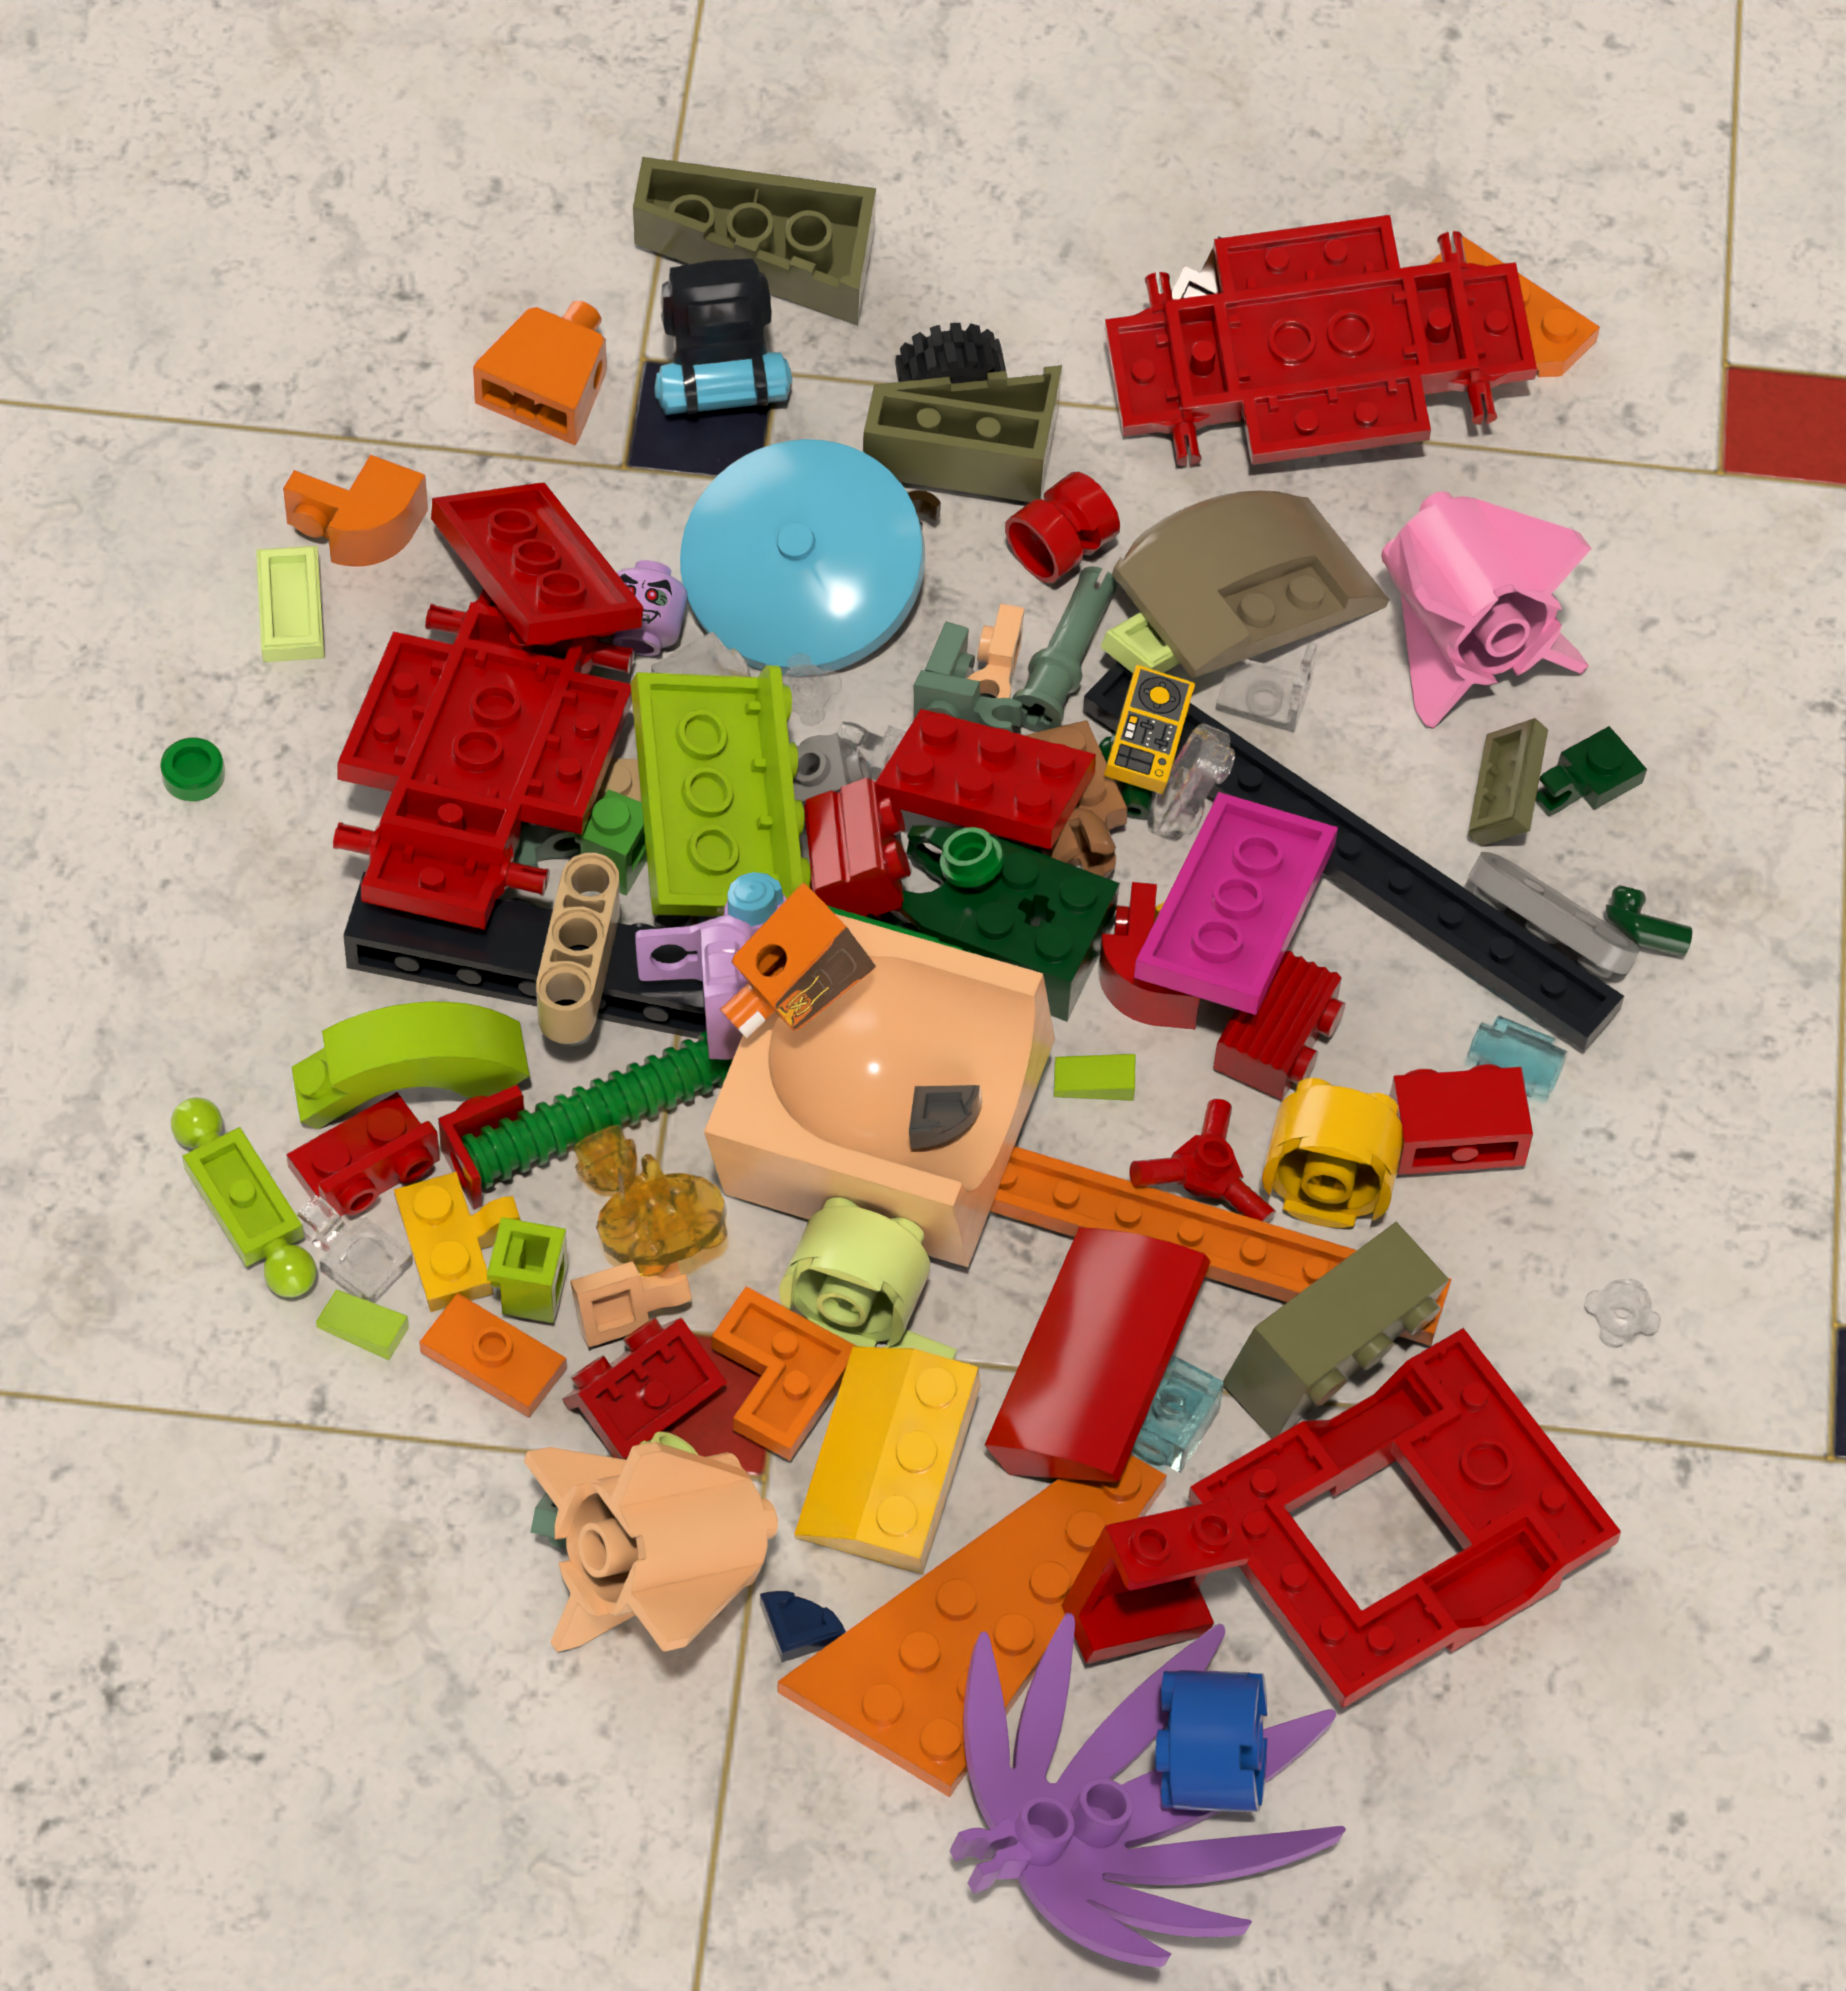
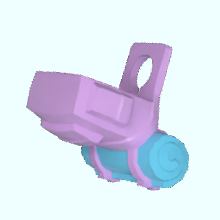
(749, 905)

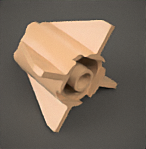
(652, 1538)

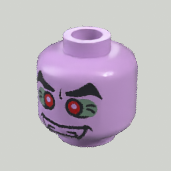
(663, 609)

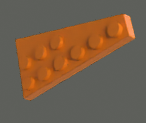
(905, 1667)

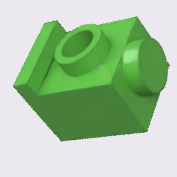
(617, 832)

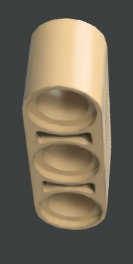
(582, 973)

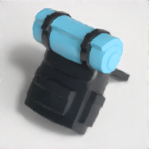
(718, 340)

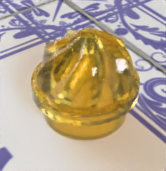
(602, 1157)

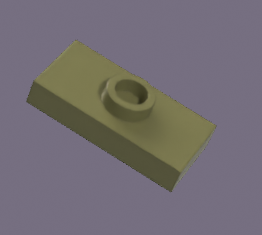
(1508, 782)

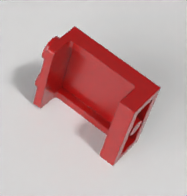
(1146, 1579)

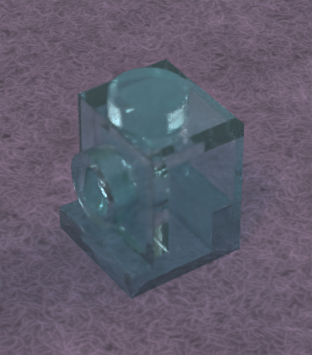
(1194, 1403)

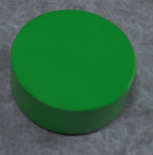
(192, 769)

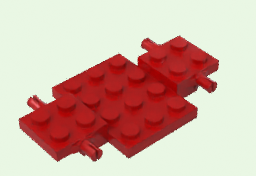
(1319, 343)
(470, 750)

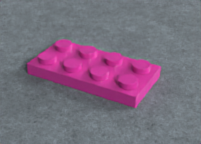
(1236, 903)

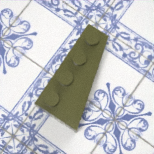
(799, 231)

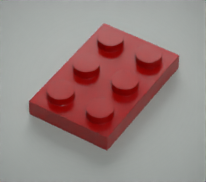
(986, 778)

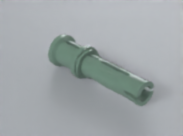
(1057, 668)

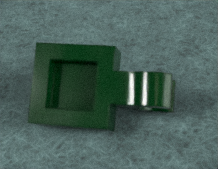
(1592, 769)

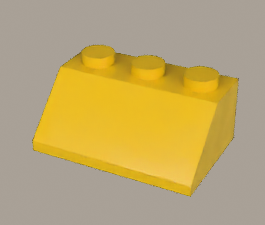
(889, 1455)

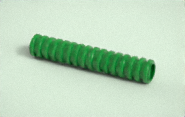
(591, 1110)

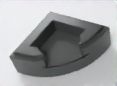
(942, 1113)

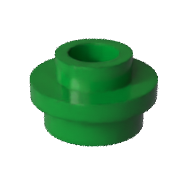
(971, 857)

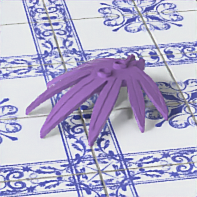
(1078, 1831)

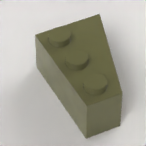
(967, 435)

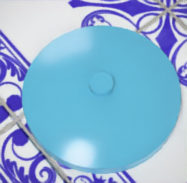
(803, 555)

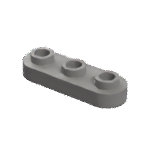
(1552, 915)

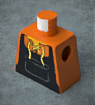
(795, 965)

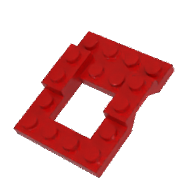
(1478, 1467)

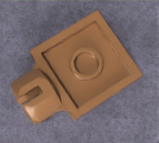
(1086, 834)

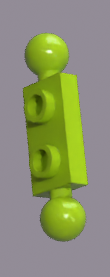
(243, 1197)

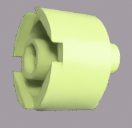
(857, 1273)

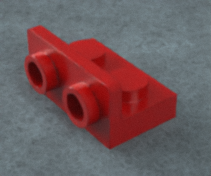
(366, 1156)
(645, 1386)

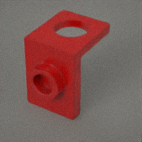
(469, 1119)

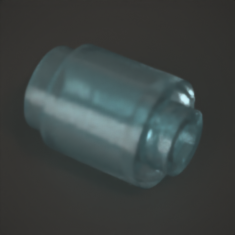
(1516, 1045)

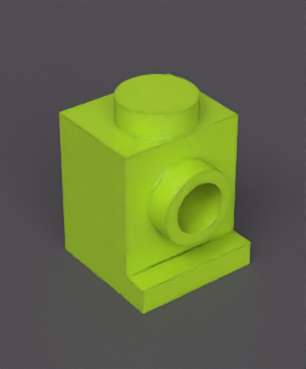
(529, 1268)

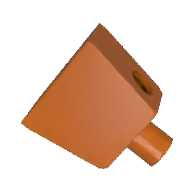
(545, 370)

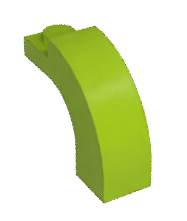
(409, 1047)

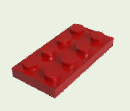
(536, 563)

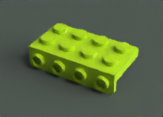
(716, 786)

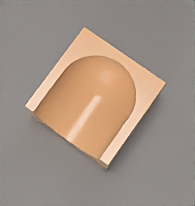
(833, 1101)

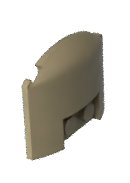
(1244, 578)

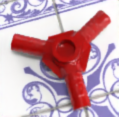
(1206, 1167)

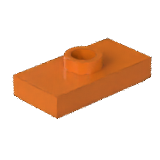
(493, 1355)

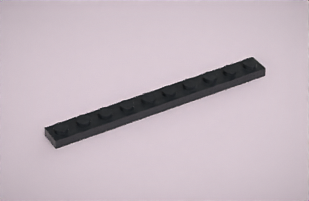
(1406, 886)

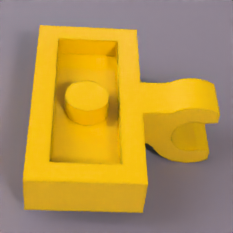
(449, 1239)

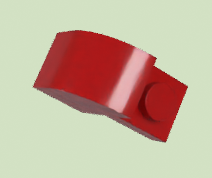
(1117, 962)

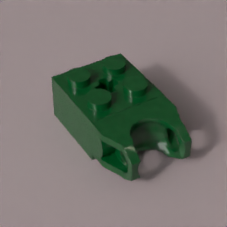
(1028, 915)

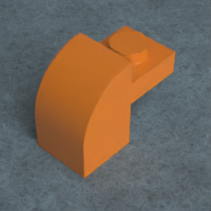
(364, 522)

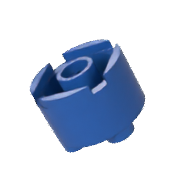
(1213, 1740)

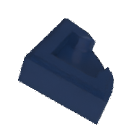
(798, 1624)

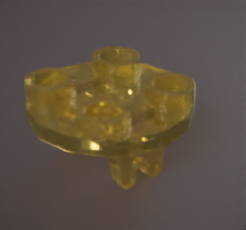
(661, 1218)

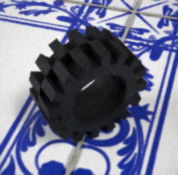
(952, 354)

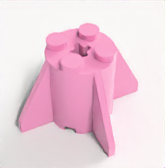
(1479, 596)

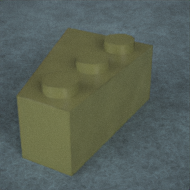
(1334, 1329)

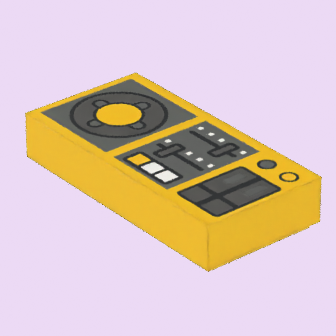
(1149, 729)

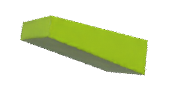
(1095, 1077)
(363, 1323)

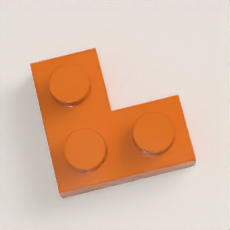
(797, 1366)

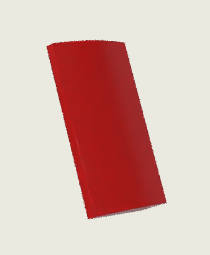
(1096, 1356)

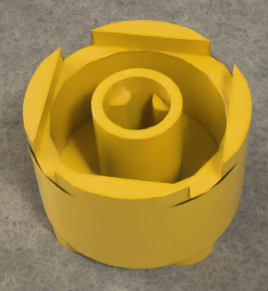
(1334, 1153)

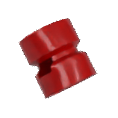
(1063, 527)

